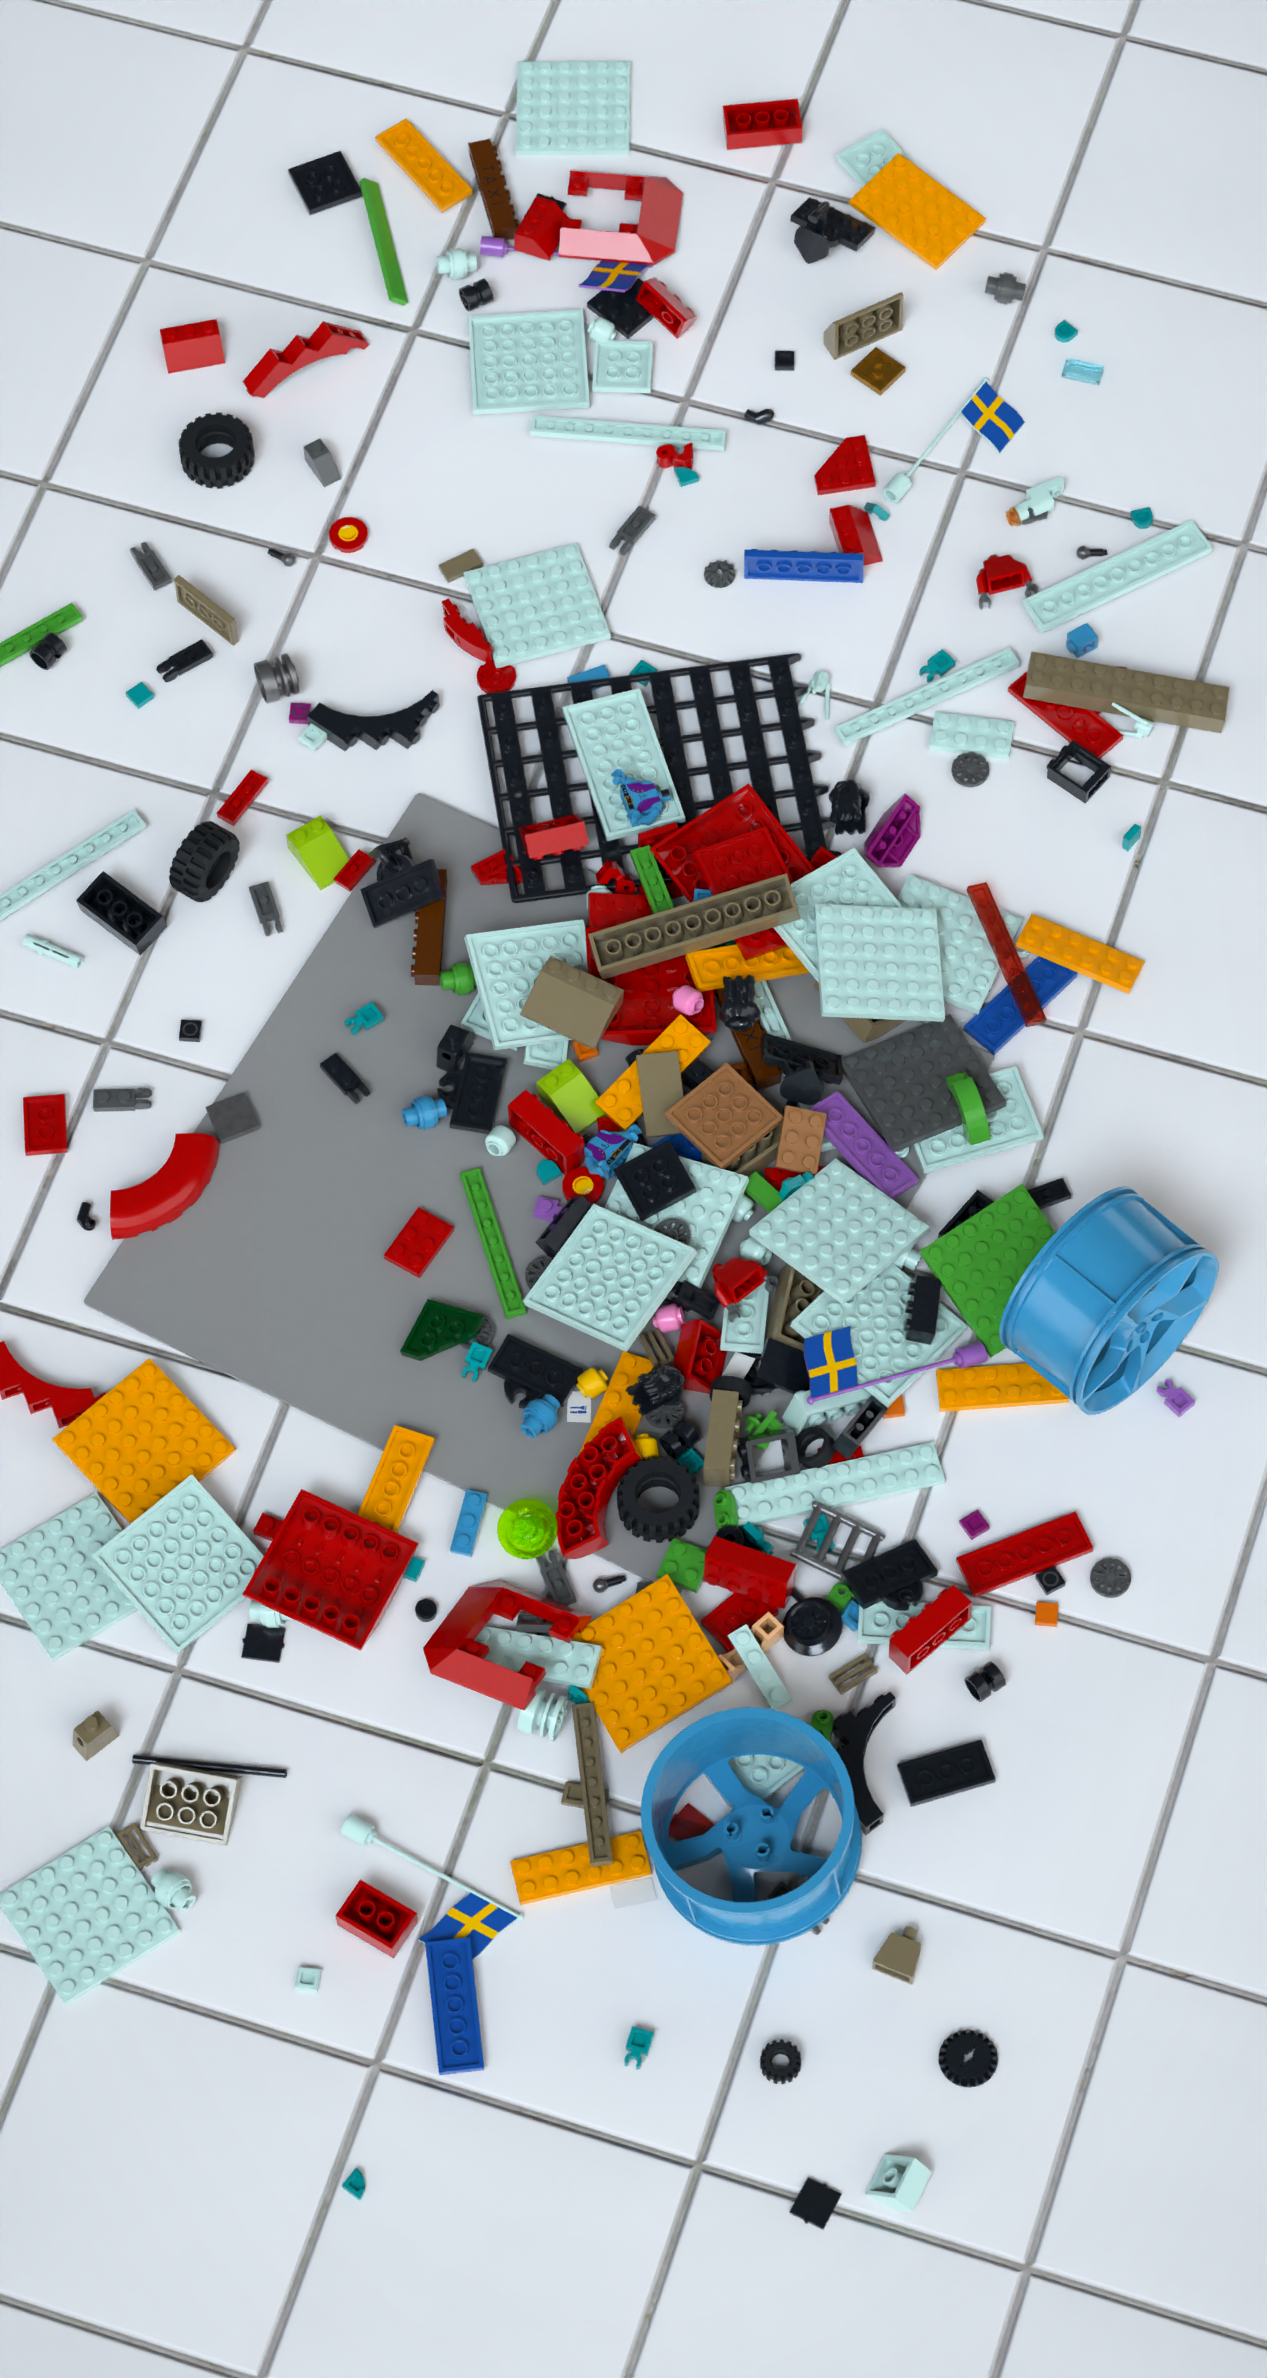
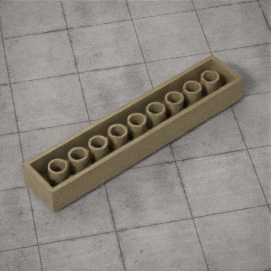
(1142, 693)
(694, 926)

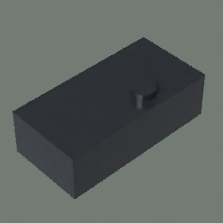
(121, 913)

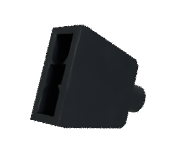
(455, 1045)

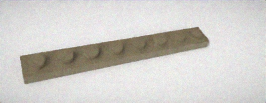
(592, 1784)

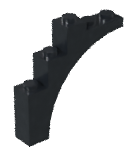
(374, 730)
(855, 1735)

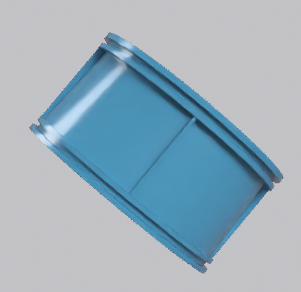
(1108, 1300)
(755, 1832)

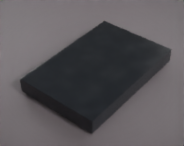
(783, 1367)

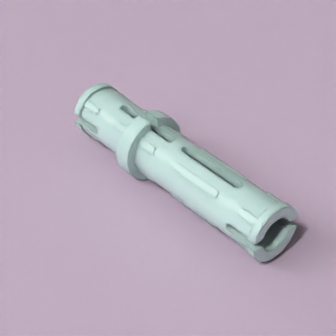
(31, 942)

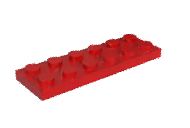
(1070, 722)
(1024, 1554)

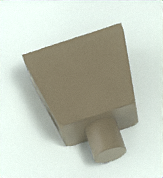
(93, 1735)
(899, 1956)

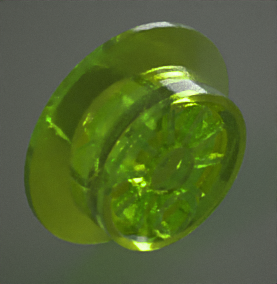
(527, 1529)

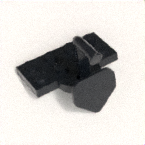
(826, 228)
(400, 884)
(802, 1068)

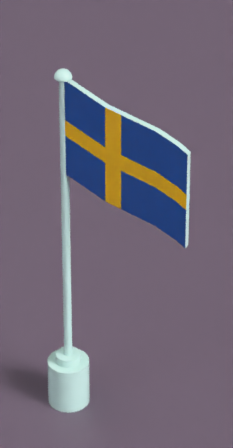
(986, 415)
(471, 1917)

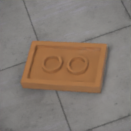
(800, 1140)

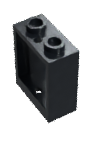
(1085, 792)
(789, 1452)

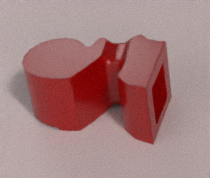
(669, 457)
(612, 870)

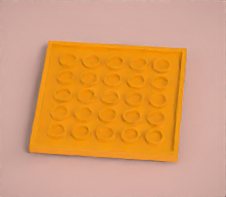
(142, 1441)
(650, 1663)

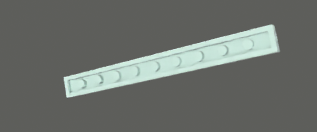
(627, 432)
(926, 697)
(70, 863)
(774, 1025)

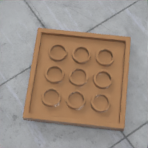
(723, 1116)

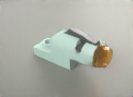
(1037, 503)

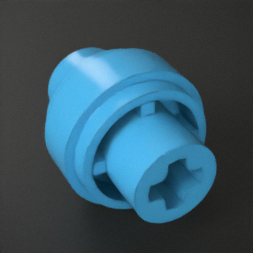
(424, 1112)
(540, 1416)

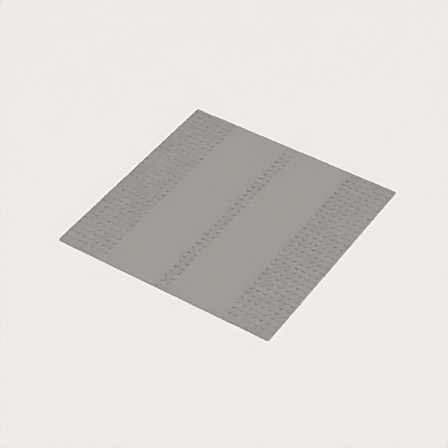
(287, 1244)

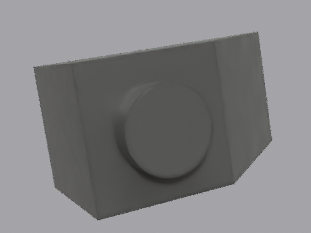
(321, 462)

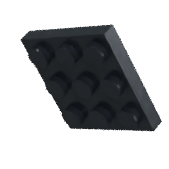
(325, 182)
(621, 309)
(655, 1180)

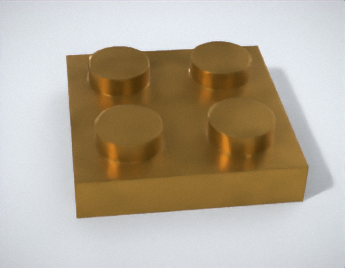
(877, 371)

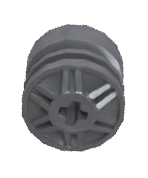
(276, 678)

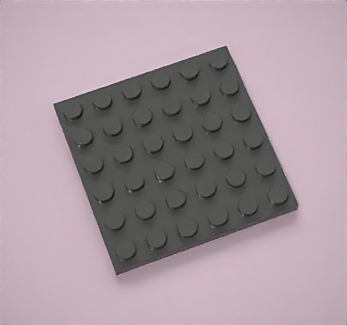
(907, 1086)

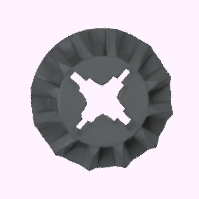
(711, 575)

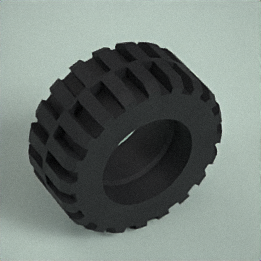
(216, 430)
(204, 861)
(658, 1474)

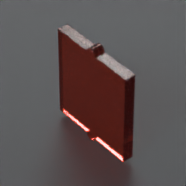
(689, 1824)

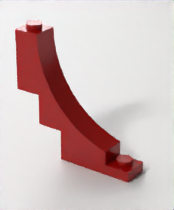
(277, 365)
(39, 1395)

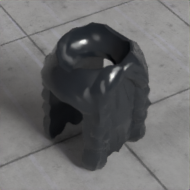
(848, 807)
(739, 1009)
(657, 1388)

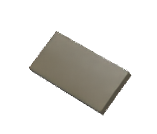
(206, 610)
(659, 1091)

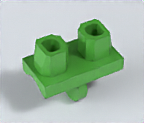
(770, 1424)

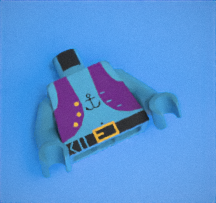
(640, 798)
(608, 1150)

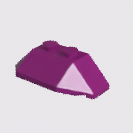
(894, 834)

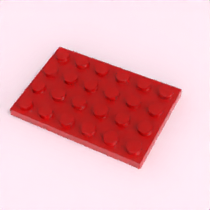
(738, 864)

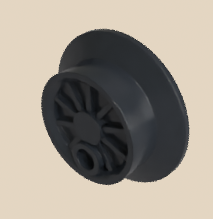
(812, 1626)

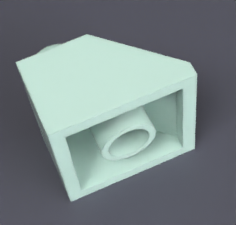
(899, 2182)

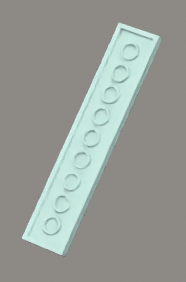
(1116, 576)
(838, 1484)

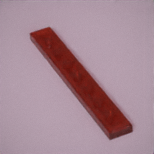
(1006, 954)

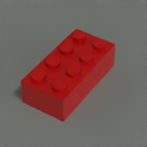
(762, 124)
(546, 1132)
(749, 1572)
(929, 1629)

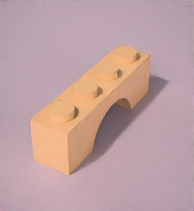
(766, 1632)

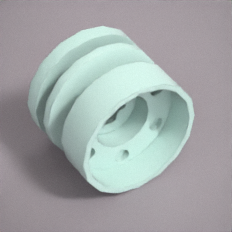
(546, 1714)

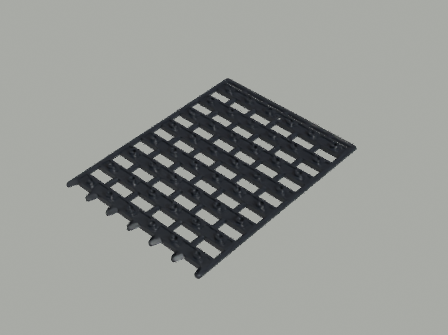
(672, 742)

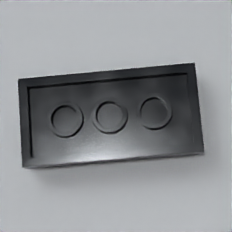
(946, 1773)

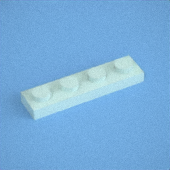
(759, 1667)

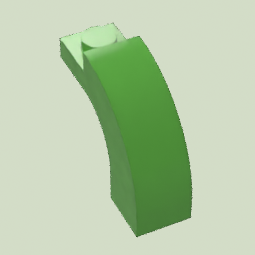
(970, 1107)

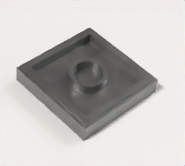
(232, 1118)

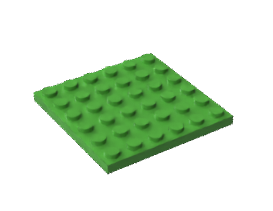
(987, 1258)

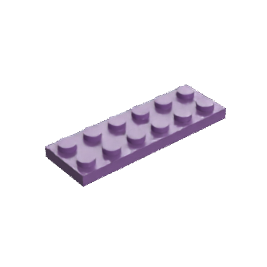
(864, 1147)

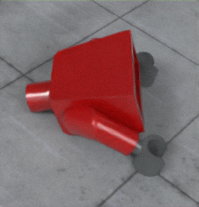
(1002, 575)
(737, 1280)

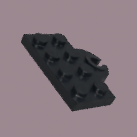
(474, 1092)
(533, 1372)
(891, 1577)

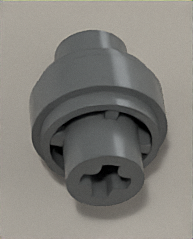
(1005, 288)

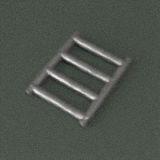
(838, 1518)

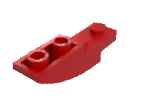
(465, 634)

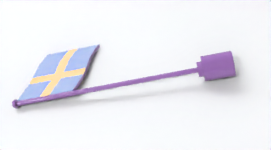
(604, 276)
(834, 1368)

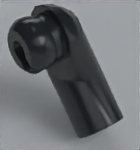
(759, 417)

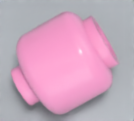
(688, 1000)
(668, 1318)

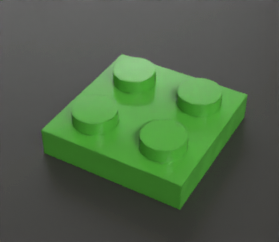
(684, 1565)

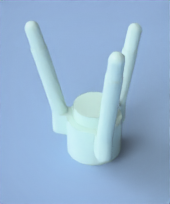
(819, 683)
(1142, 726)

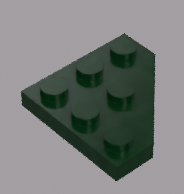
(440, 1329)

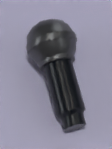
(1084, 552)
(287, 558)
(600, 1584)

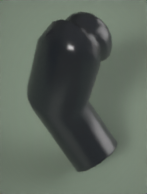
(83, 1217)

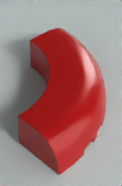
(168, 1191)
(589, 1487)

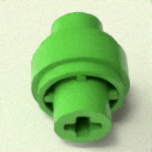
(458, 978)

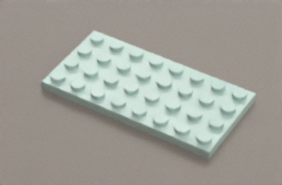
(620, 735)

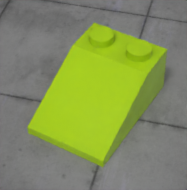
(317, 851)
(570, 1096)

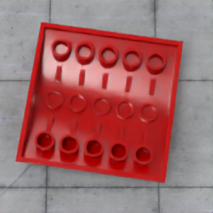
(727, 819)
(649, 1000)
(331, 1570)

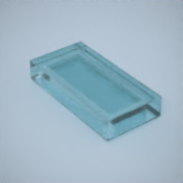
(1082, 371)

